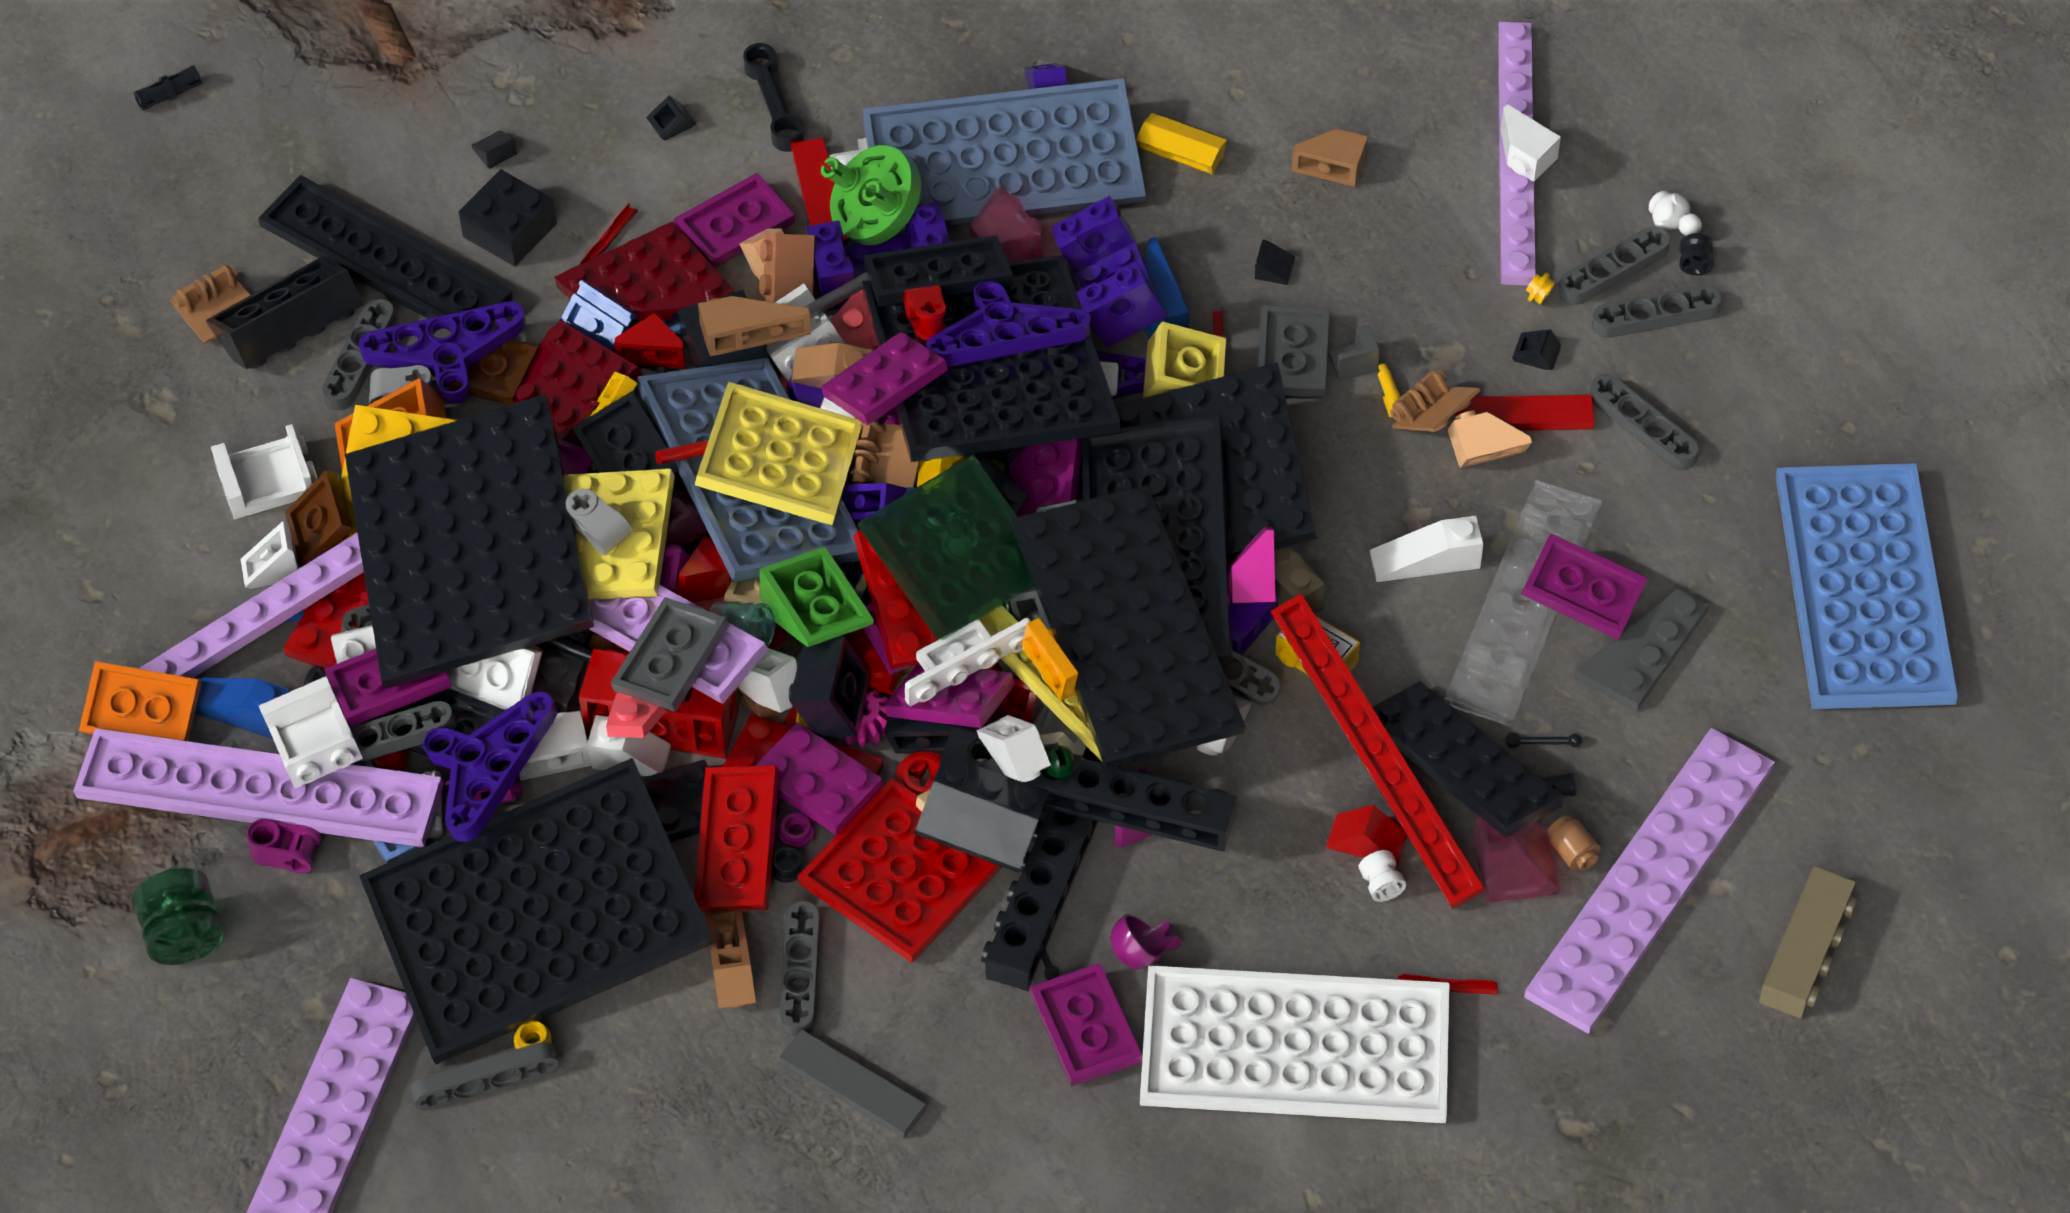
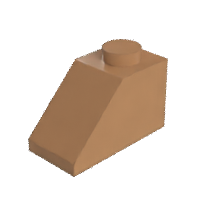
(1332, 156)
(819, 363)

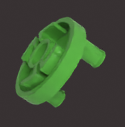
(873, 193)

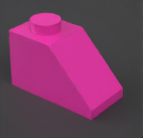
(1254, 570)

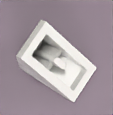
(270, 559)

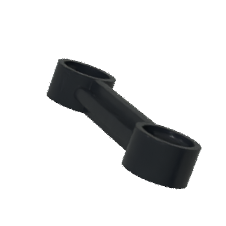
(773, 95)

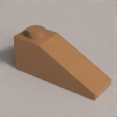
(745, 323)
(730, 959)

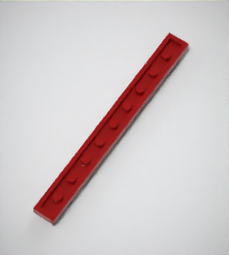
(1377, 752)

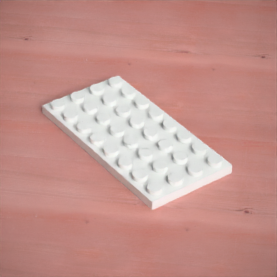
(1295, 1044)

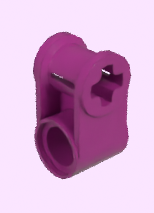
(289, 845)

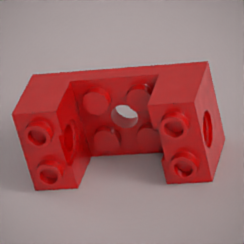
(695, 728)

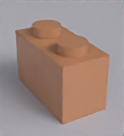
(786, 264)

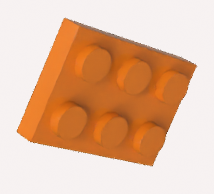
(140, 702)

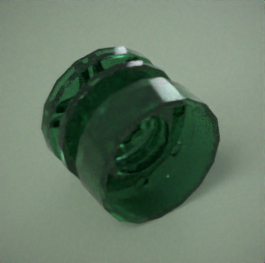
(178, 916)

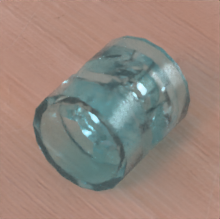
(750, 617)

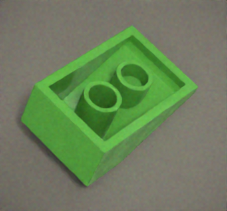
(812, 598)

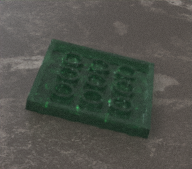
(951, 547)

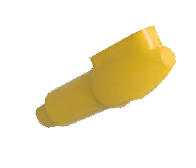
(1388, 386)

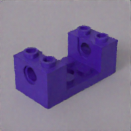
(840, 263)
(1109, 270)

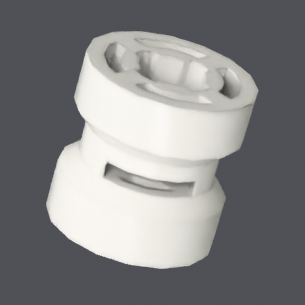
(1381, 873)

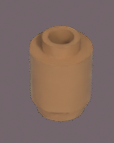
(1573, 843)

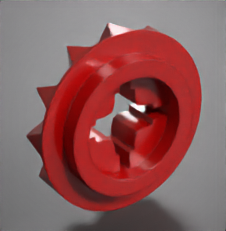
(915, 767)

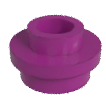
(792, 823)

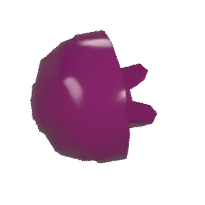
(1140, 944)

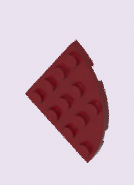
(651, 274)
(573, 376)

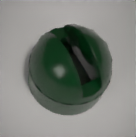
(1055, 769)

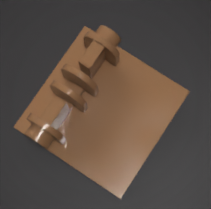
(208, 298)
(1430, 403)
(882, 457)

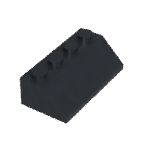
(285, 312)

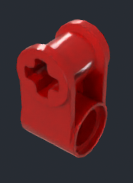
(925, 311)

